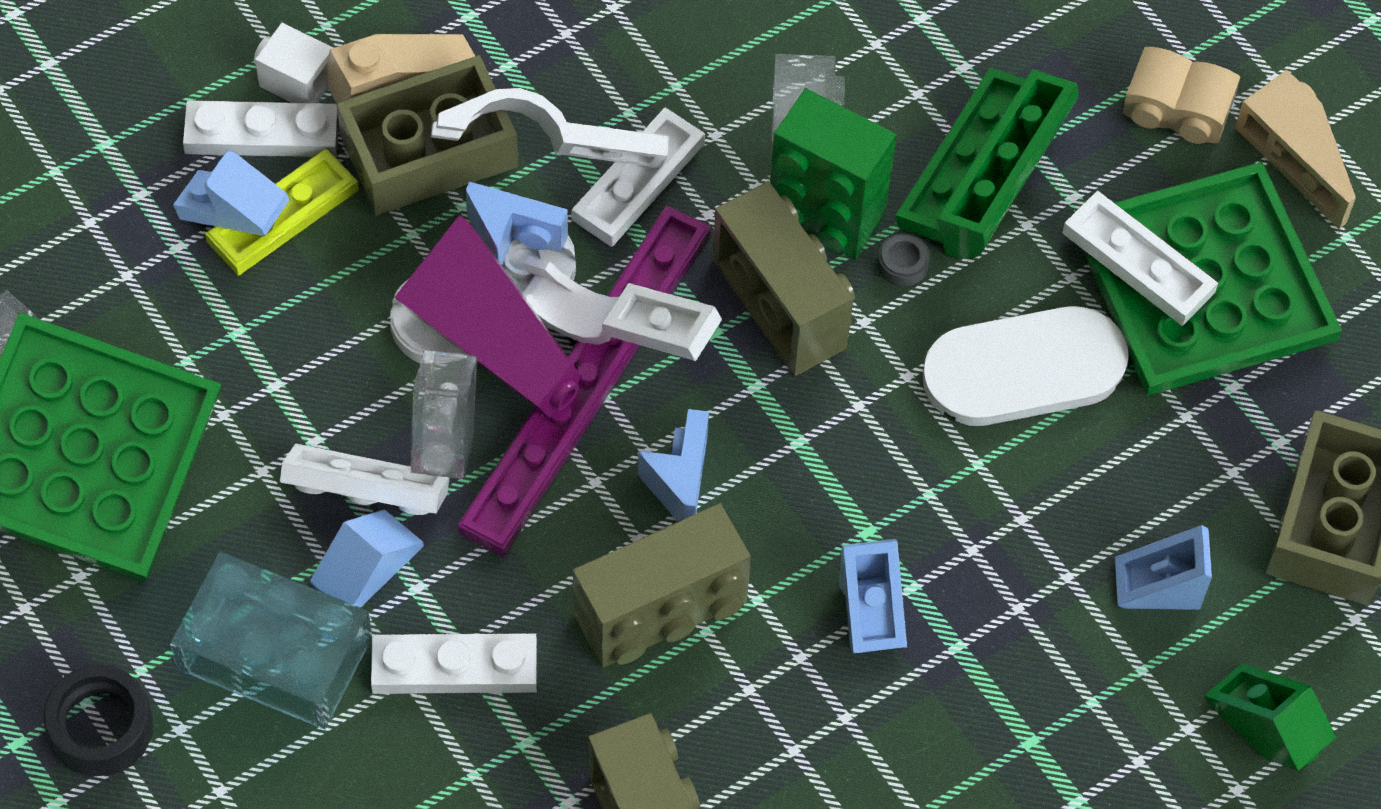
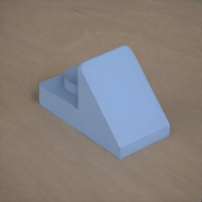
(232, 197)
(506, 216)
(678, 476)
(873, 595)

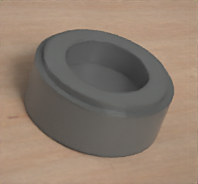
(903, 259)

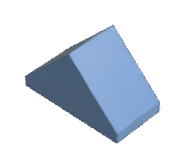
(364, 557)
(1166, 573)

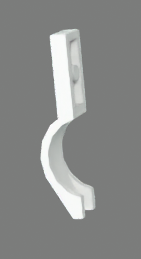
(565, 137)
(636, 316)

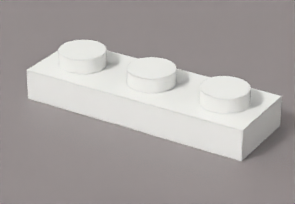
(260, 128)
(631, 188)
(1140, 258)
(363, 479)
(454, 663)

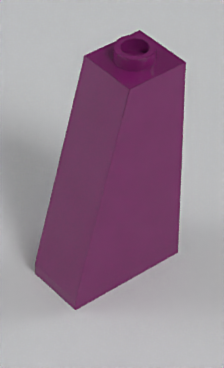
(484, 314)

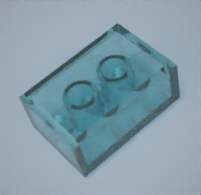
(272, 640)

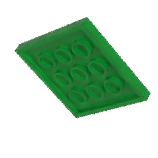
(1265, 291)
(94, 444)

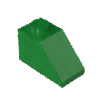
(1273, 715)

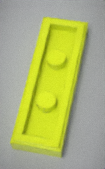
(312, 193)

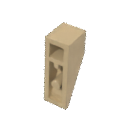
(390, 59)
(1296, 138)

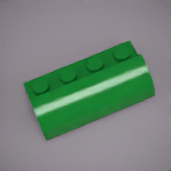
(986, 160)

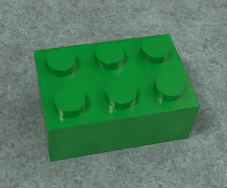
(833, 171)

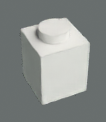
(293, 65)

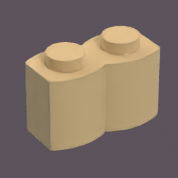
(1181, 95)

